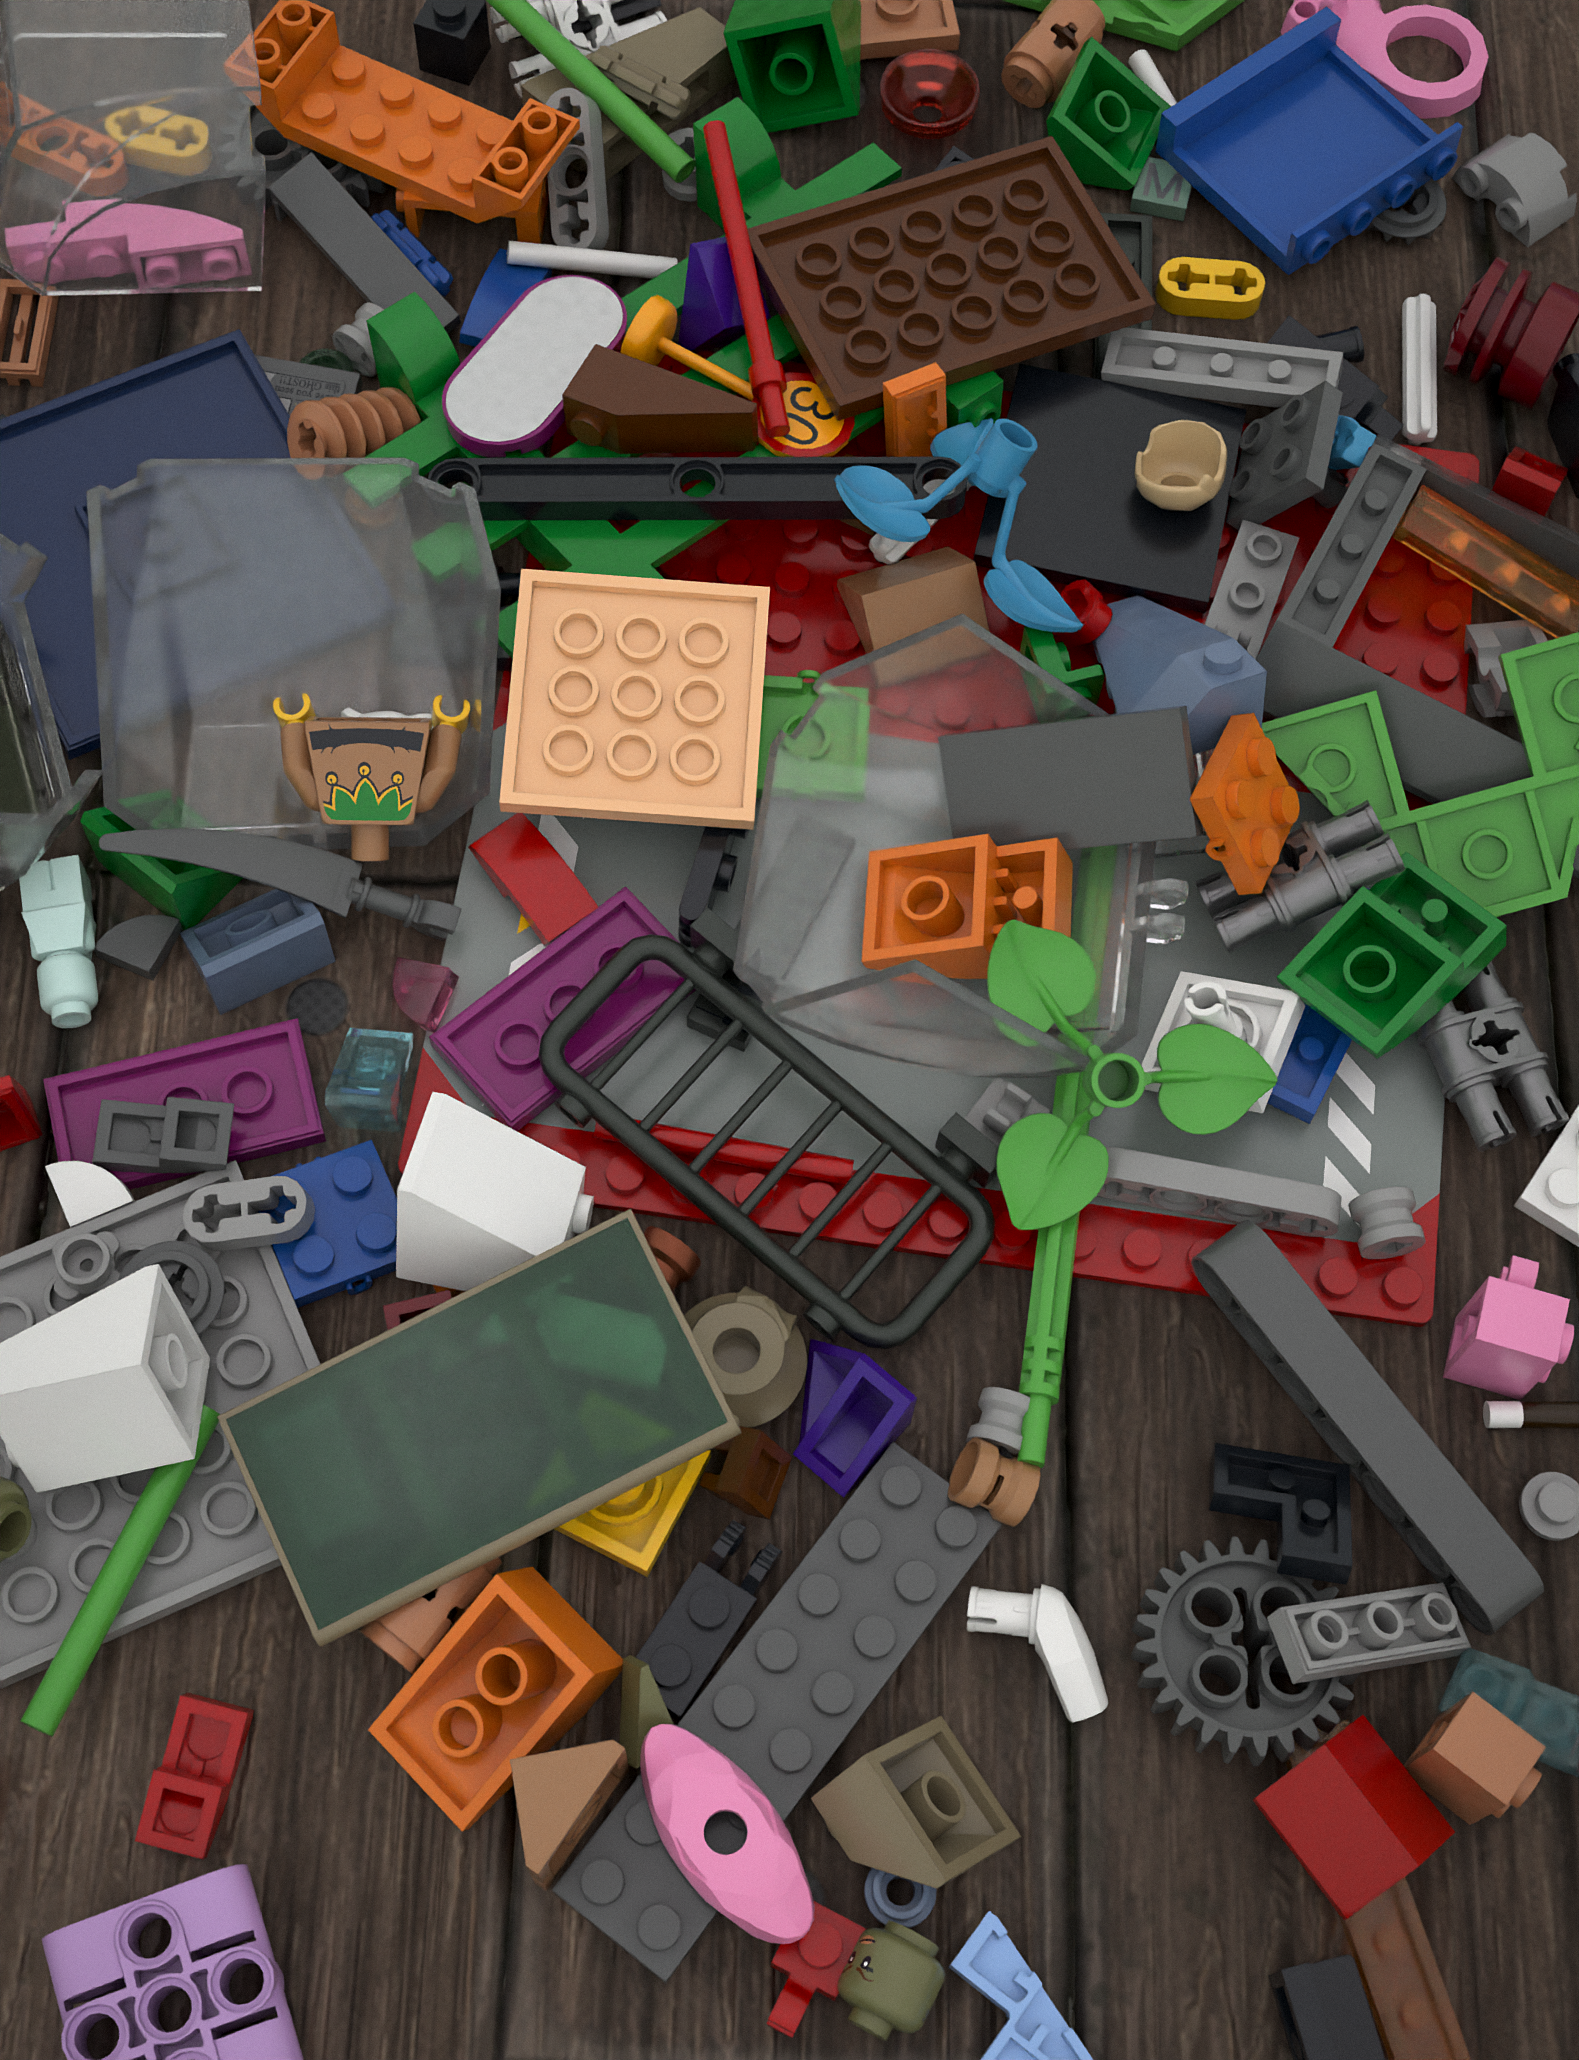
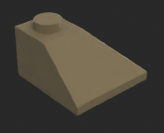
(916, 1808)

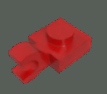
(812, 1966)

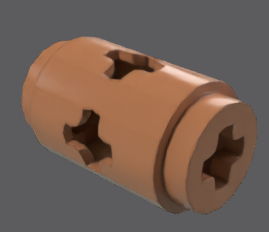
(1046, 52)
(420, 1625)

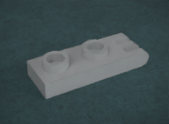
(1251, 584)

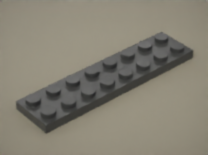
(789, 1693)

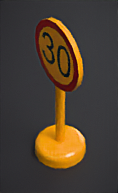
(810, 418)

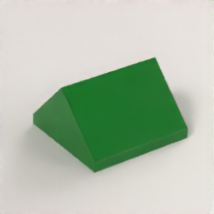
(1105, 119)
(170, 886)

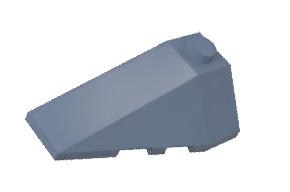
(1171, 661)

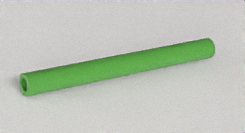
(595, 84)
(112, 1587)

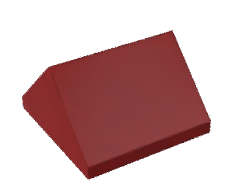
(1354, 1817)

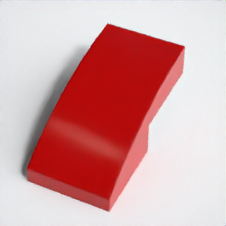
(533, 876)
(195, 1776)

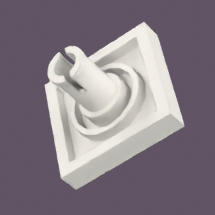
(1253, 1012)

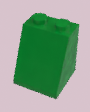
(796, 59)

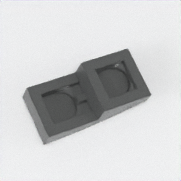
(162, 1138)

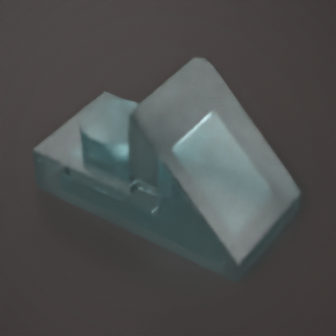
(370, 1080)

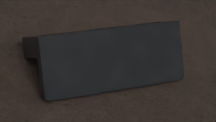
(1326, 2011)

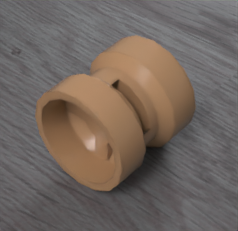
(993, 1482)

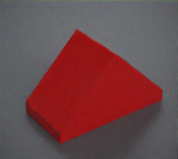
(1529, 480)

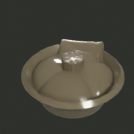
(751, 1352)

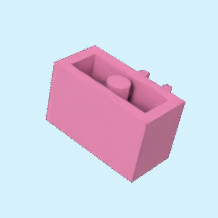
(1509, 1333)

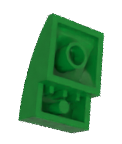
(1394, 956)

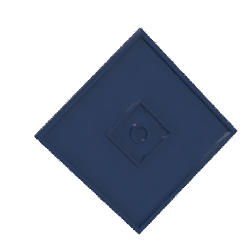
(179, 407)

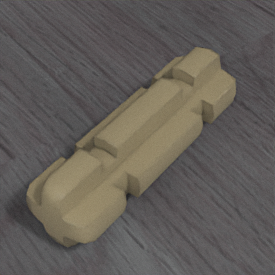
(642, 83)

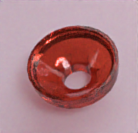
(933, 80)

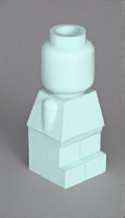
(62, 936)

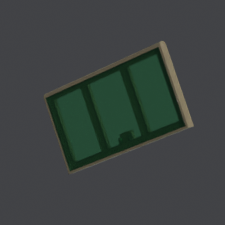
(477, 1427)

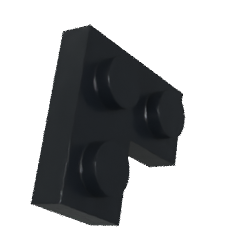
(1298, 1493)

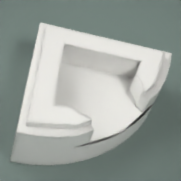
(86, 1190)

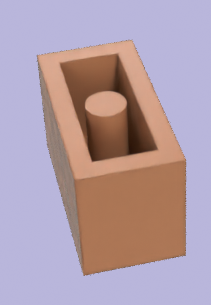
(1476, 1760)

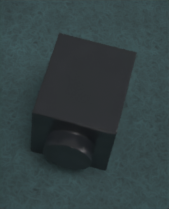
(452, 38)

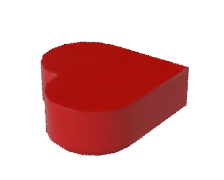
(1089, 608)

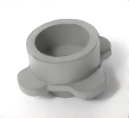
(73, 1251)

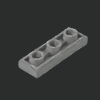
(1367, 1632)

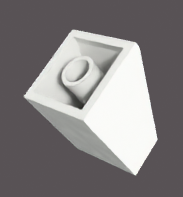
(481, 1198)
(104, 1386)

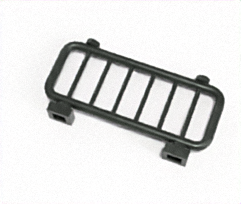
(964, 1149)

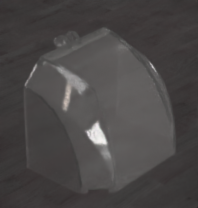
(130, 147)
(283, 583)
(871, 778)

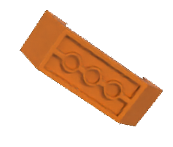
(398, 124)

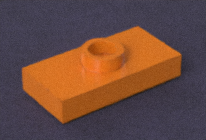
(914, 411)

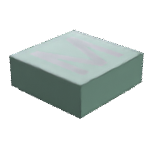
(1160, 191)

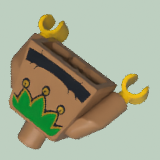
(370, 768)

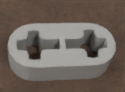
(249, 1228)

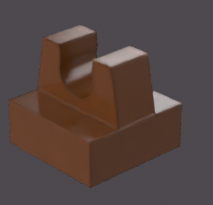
(750, 1473)

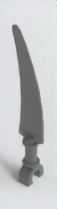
(291, 868)

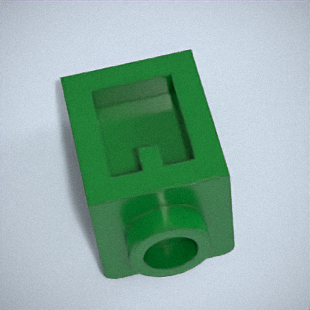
(1054, 658)

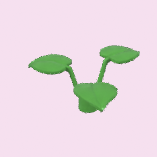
(1204, 1077)

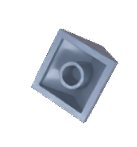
(258, 947)

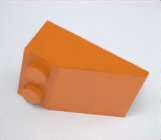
(495, 1691)

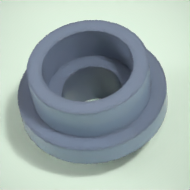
(884, 1910)

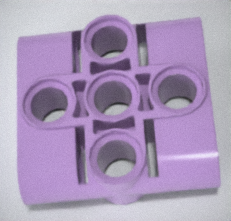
(204, 1919)

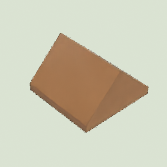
(912, 596)
(560, 1800)

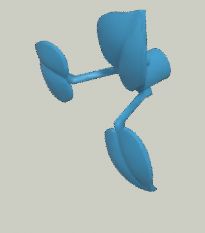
(992, 461)

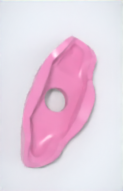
(762, 1882)

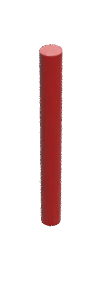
(747, 1153)

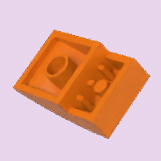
(955, 895)

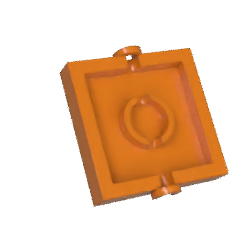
(1245, 804)

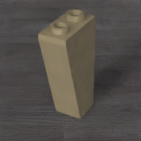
(681, 49)

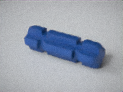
(415, 251)

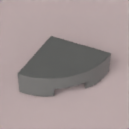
(140, 943)

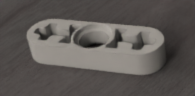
(595, 212)

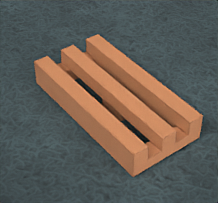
(39, 352)

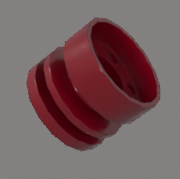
(1512, 332)

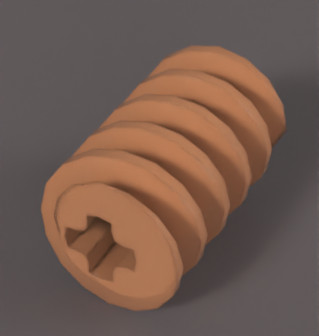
(349, 424)

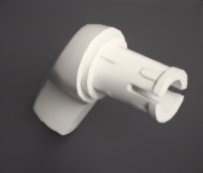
(1057, 1639)

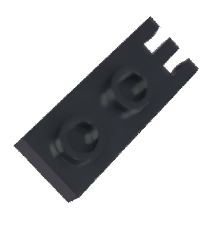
(711, 871)

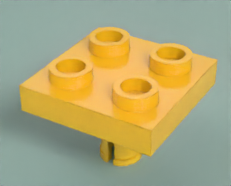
(640, 1520)

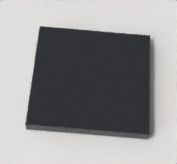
(1082, 498)

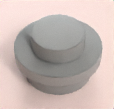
(1551, 1506)

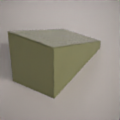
(640, 1707)

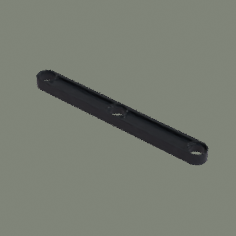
(652, 486)

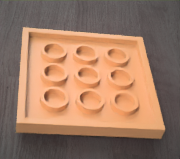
(635, 699)

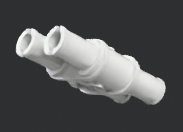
(561, 15)

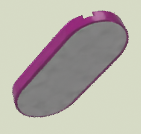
(516, 376)

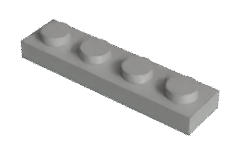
(1217, 367)

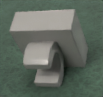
(1000, 1108)

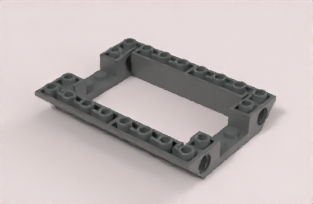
(1434, 746)

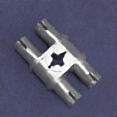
(1308, 878)
(1491, 1050)

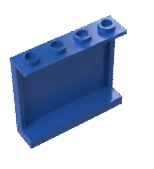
(1302, 145)

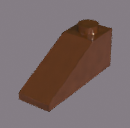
(652, 410)

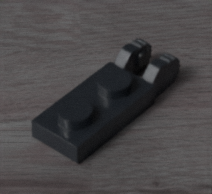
(704, 1621)

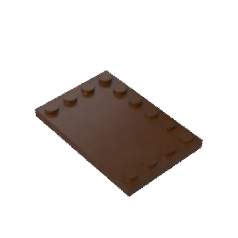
(947, 271)

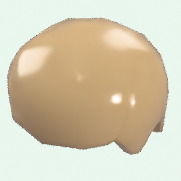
(1181, 465)

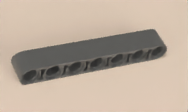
(1368, 1427)

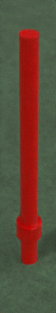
(765, 373)

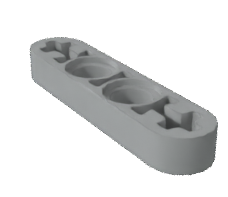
(1221, 1193)

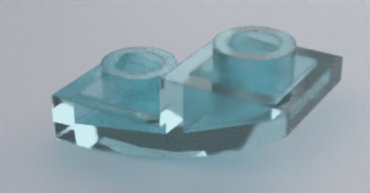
(1536, 1707)

